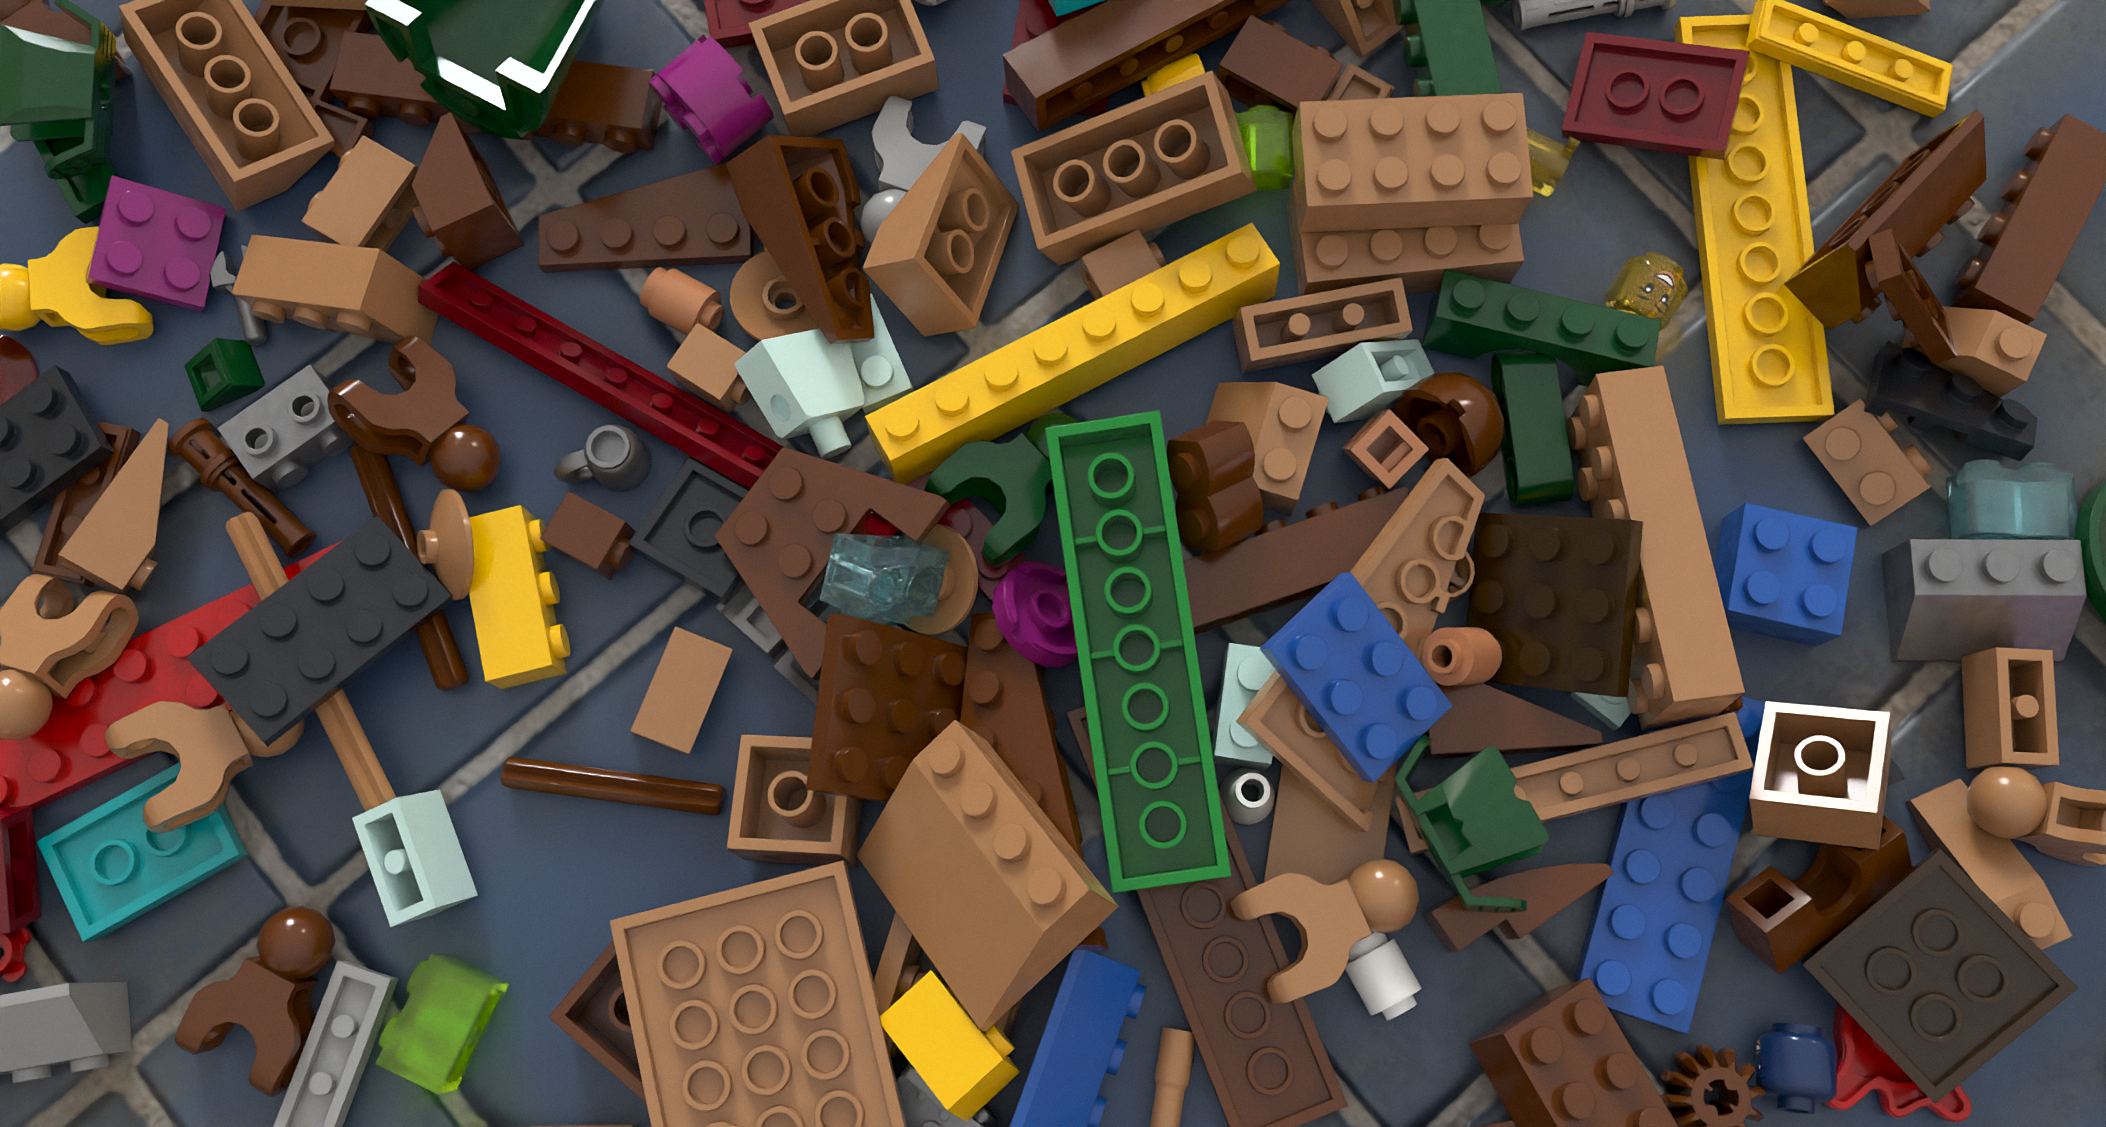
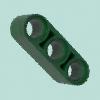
(1535, 434)

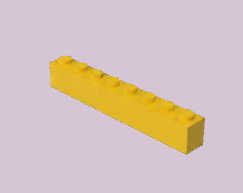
(1074, 354)

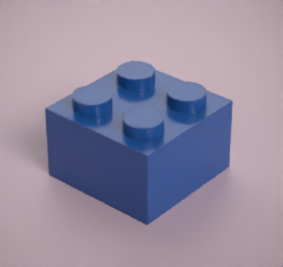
(1784, 573)

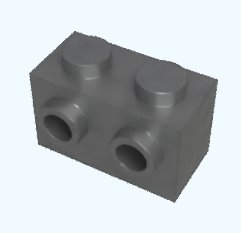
(286, 431)

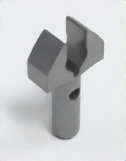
(223, 280)

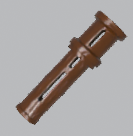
(221, 474)

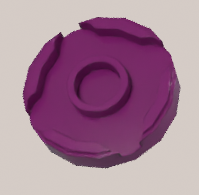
(1036, 613)

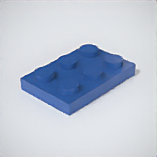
(1356, 677)

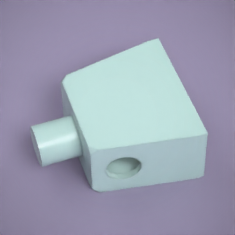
(805, 387)

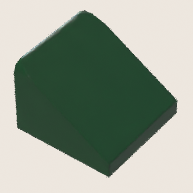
(223, 373)

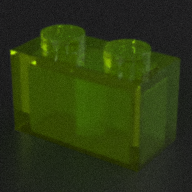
(440, 1022)

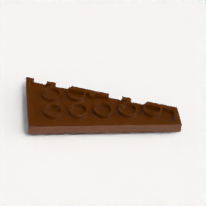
(1010, 711)

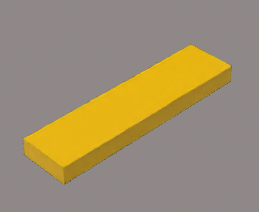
(1850, 56)

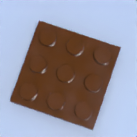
(879, 705)

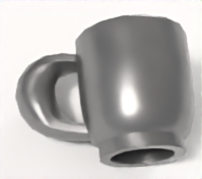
(611, 456)

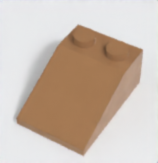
(944, 241)

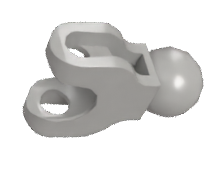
(903, 159)

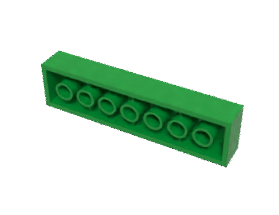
(1137, 653)

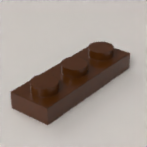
(1909, 296)

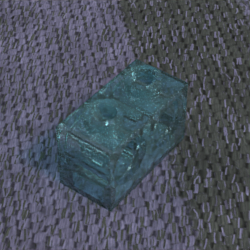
(883, 577)

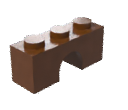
(1789, 918)

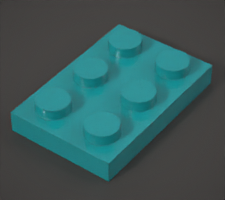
(119, 869)

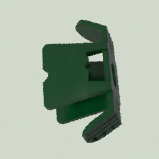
(54, 91)
(1473, 822)

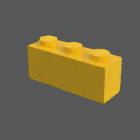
(515, 600)

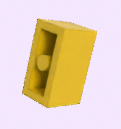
(948, 1048)

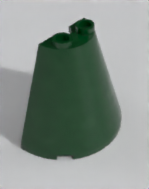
(488, 58)

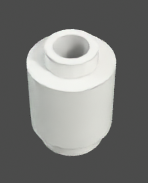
(1382, 976)

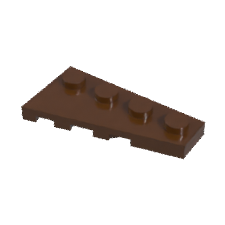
(657, 225)

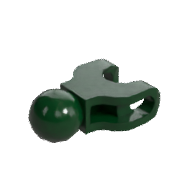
(1009, 476)

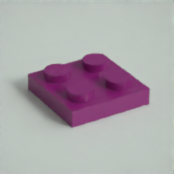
(155, 244)

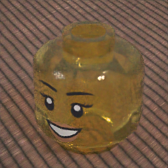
(1648, 288)

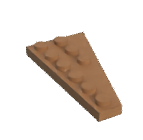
(1408, 581)

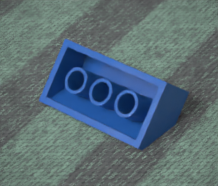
(1080, 1043)

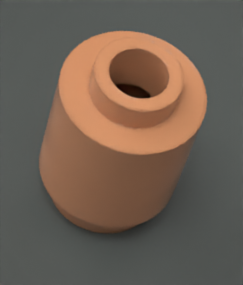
(681, 301)
(1461, 655)

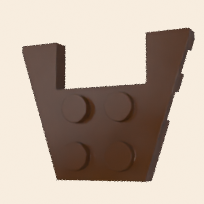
(309, 46)
(787, 530)

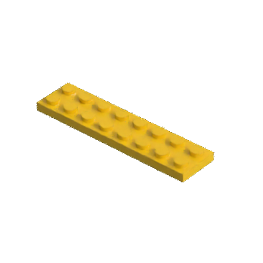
(1751, 240)

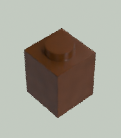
(589, 536)

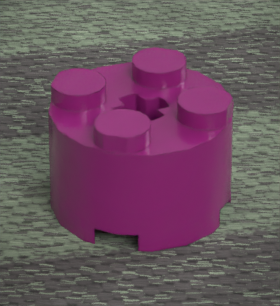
(711, 98)

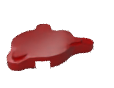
(1866, 1066)

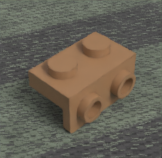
(1870, 461)

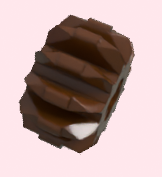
(1716, 1071)

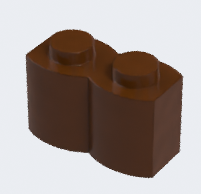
(1215, 485)

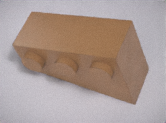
(333, 288)

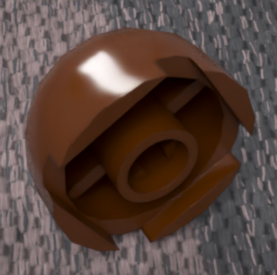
(1454, 420)

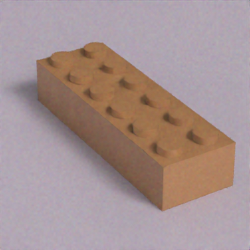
(1640, 472)

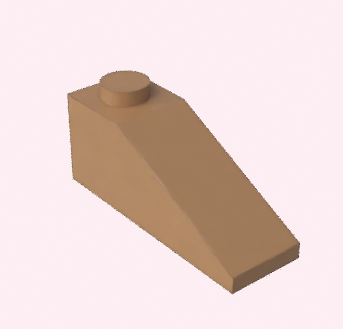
(121, 529)
(1989, 862)

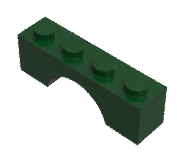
(1485, 316)

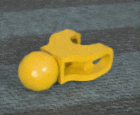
(58, 293)

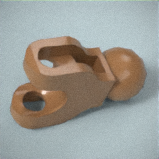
(54, 648)
(210, 750)
(2051, 816)
(1330, 919)

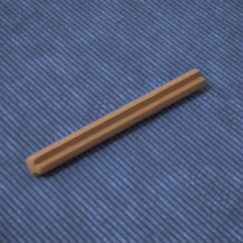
(336, 713)

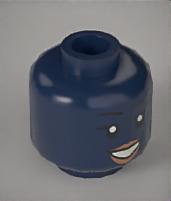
(1796, 1067)

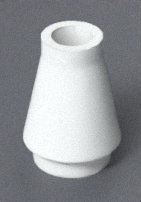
(1237, 806)

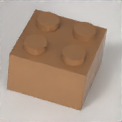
(1821, 774)
(779, 818)

